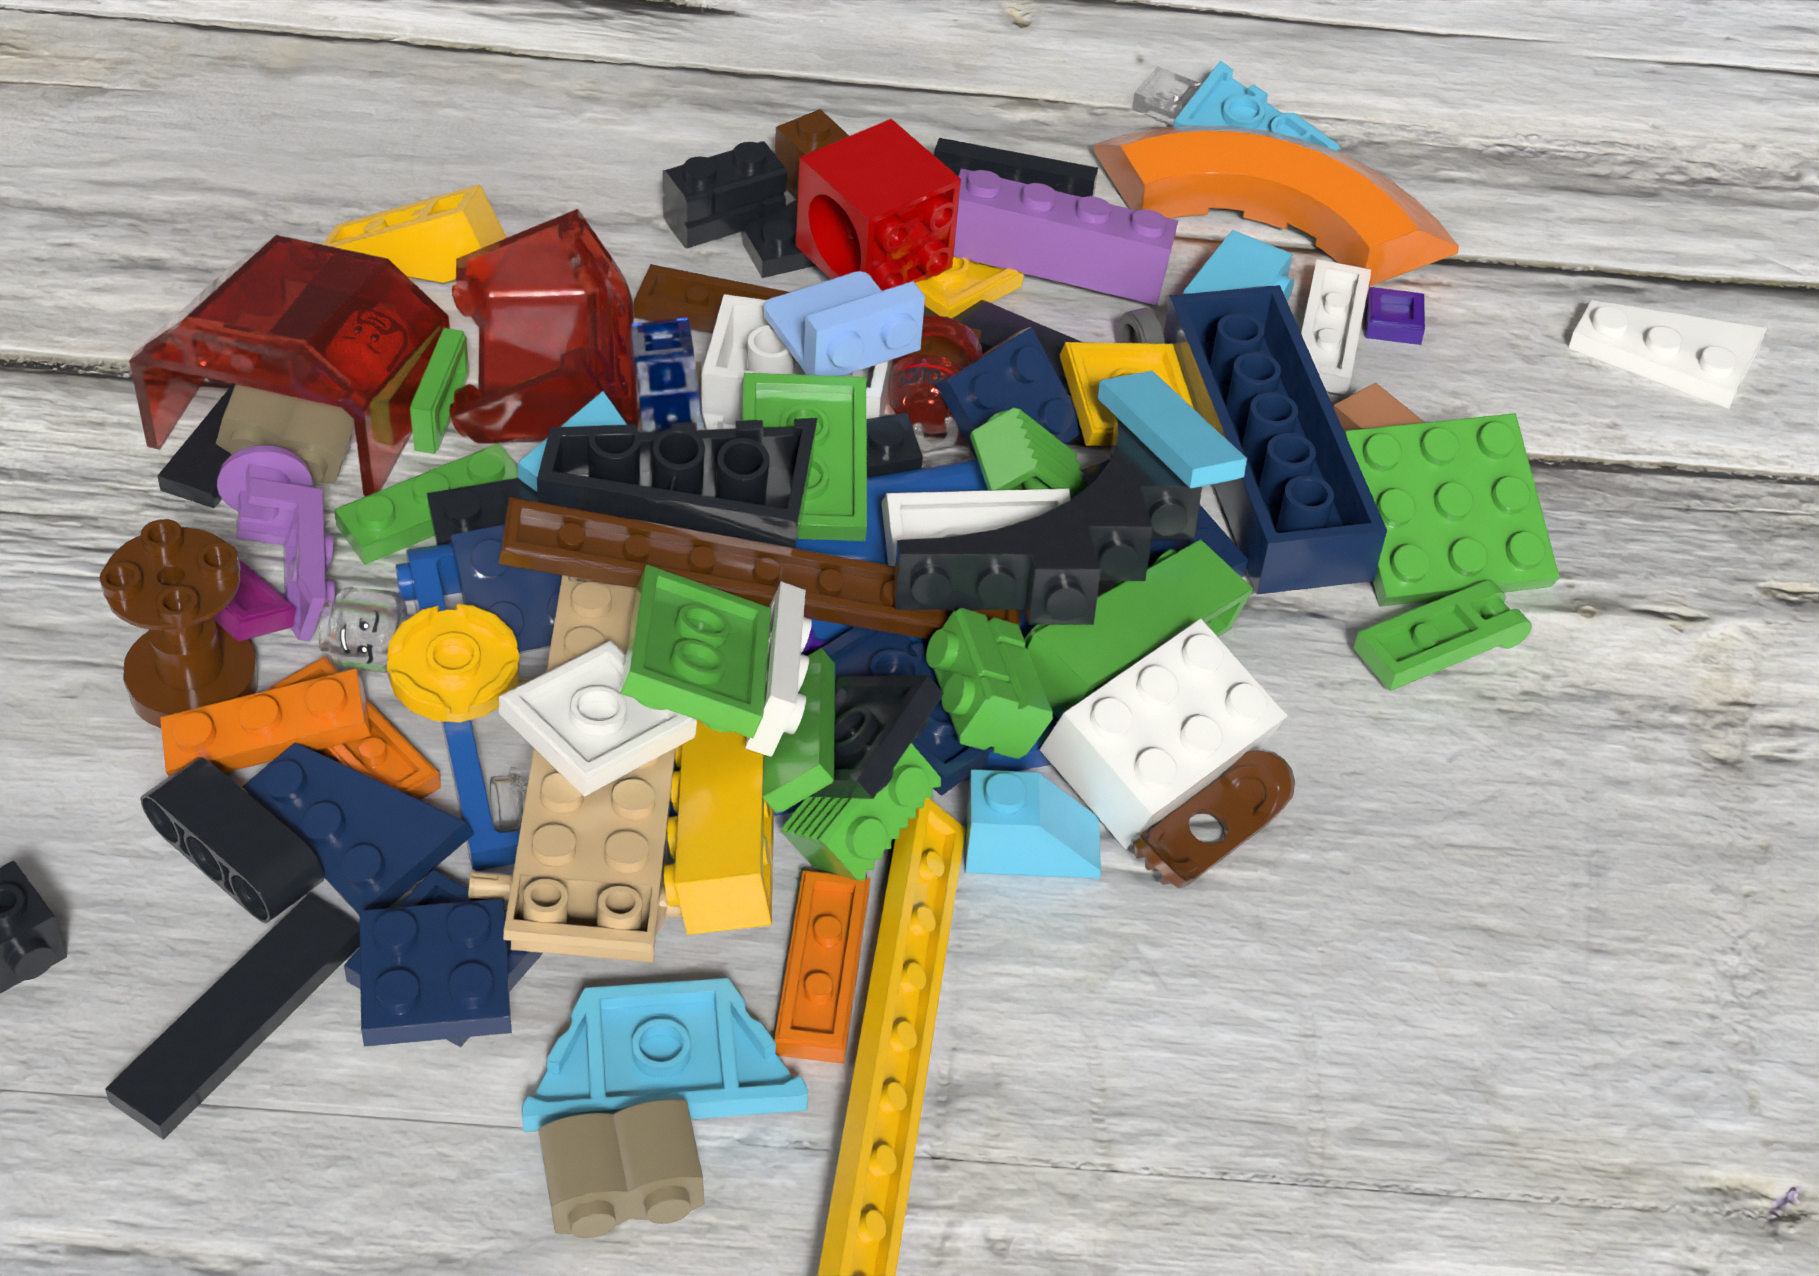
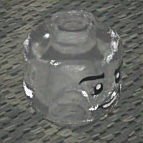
(359, 627)

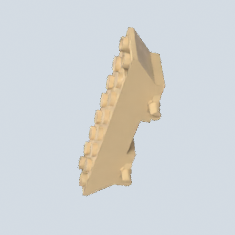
(592, 863)

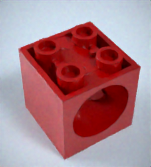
(877, 207)

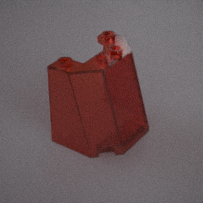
(303, 327)

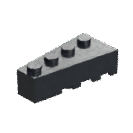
(709, 480)

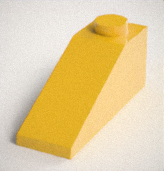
(424, 235)

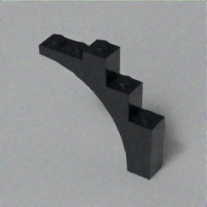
(1059, 557)

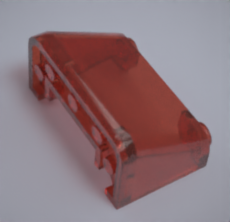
(549, 332)

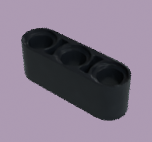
(232, 839)

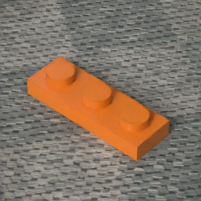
(267, 723)

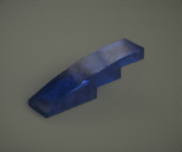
(666, 374)

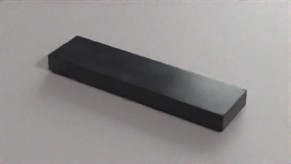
(233, 1017)

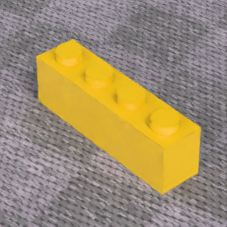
(720, 835)

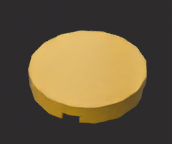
(452, 663)

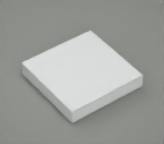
(587, 725)

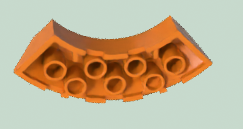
(1281, 182)

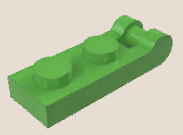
(1441, 634)

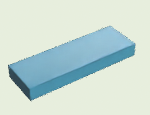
(1172, 429)

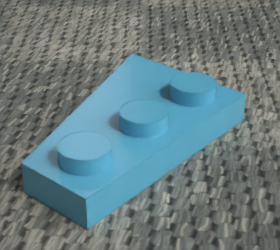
(1229, 103)

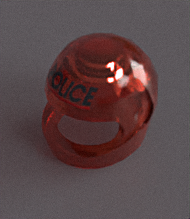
(915, 376)

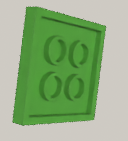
(1454, 508)

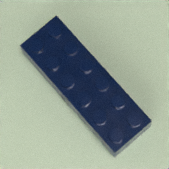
(1303, 498)

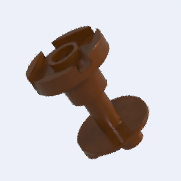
(174, 587)

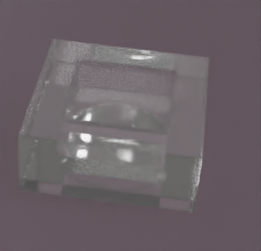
(1164, 95)

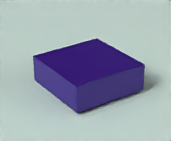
(1395, 315)

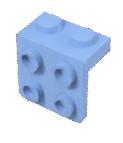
(847, 323)

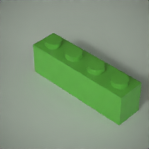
(1135, 622)

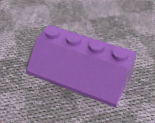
(1063, 236)

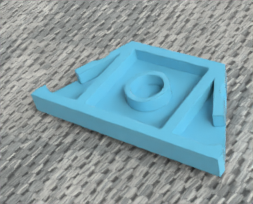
(664, 1045)

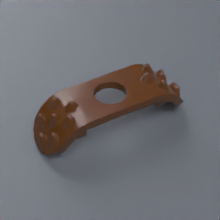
(1240, 799)

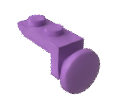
(281, 507)

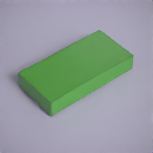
(444, 374)

